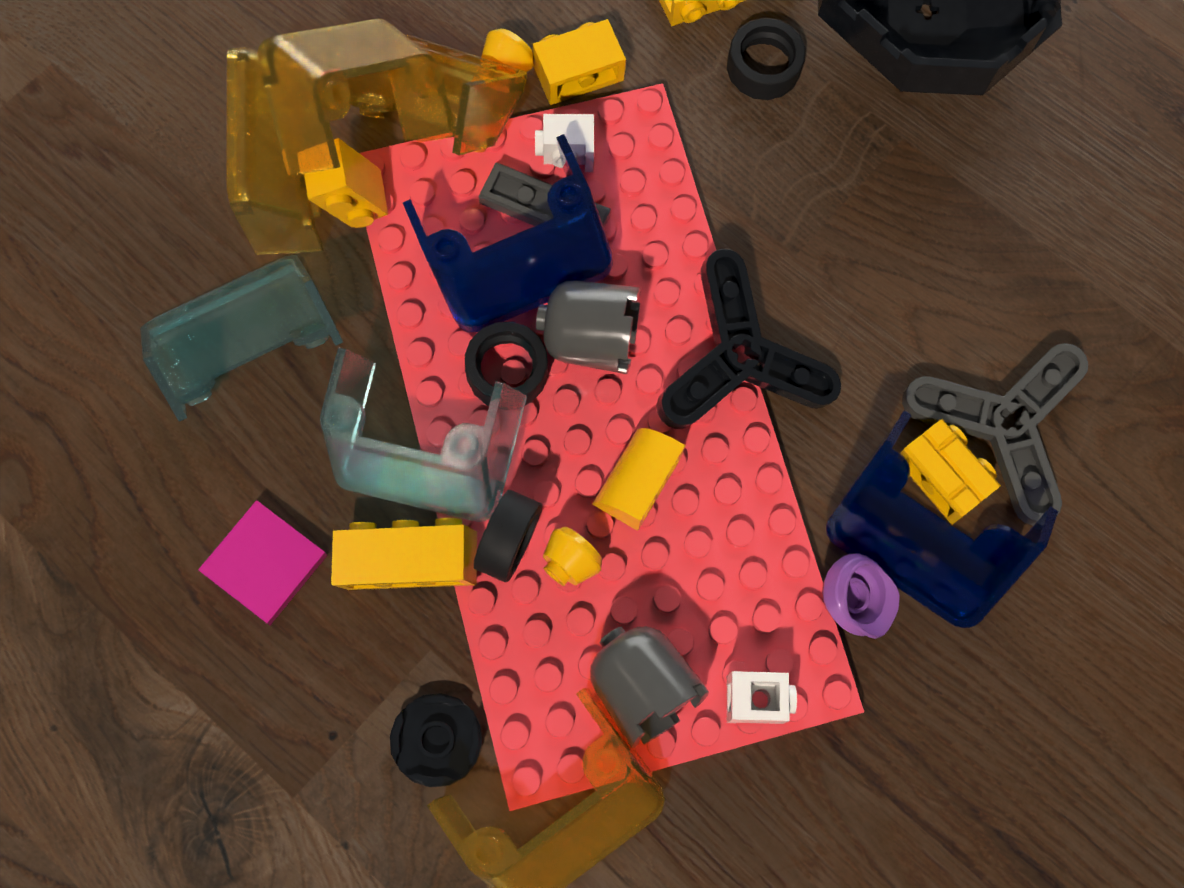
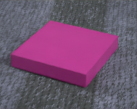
(263, 562)

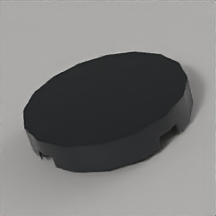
(436, 740)

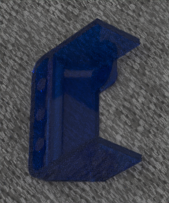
(526, 266)
(922, 551)

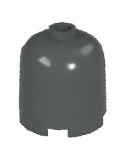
(590, 324)
(643, 682)

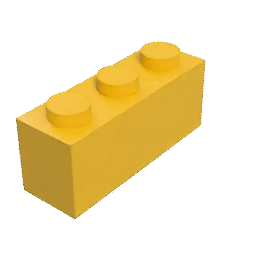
(404, 555)

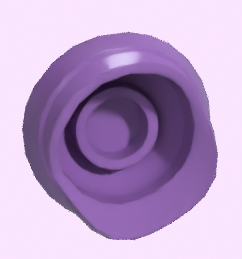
(860, 596)

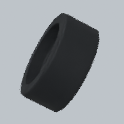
(772, 33)
(504, 334)
(507, 535)

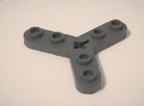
(1017, 451)

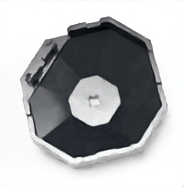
(956, 51)

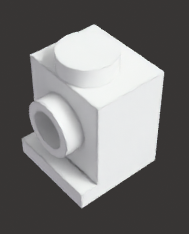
(578, 132)
(780, 695)

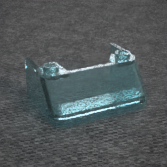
(233, 327)
(458, 483)

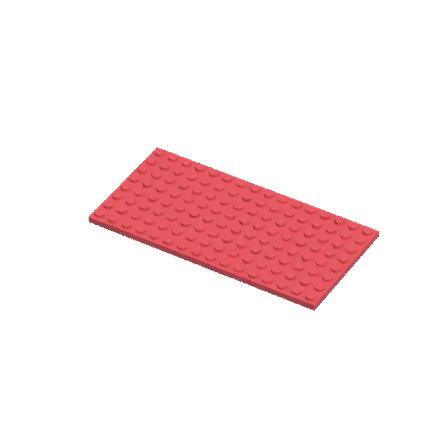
(725, 543)

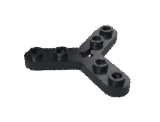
(719, 372)

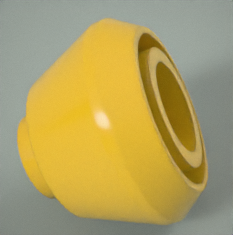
(508, 49)
(570, 557)

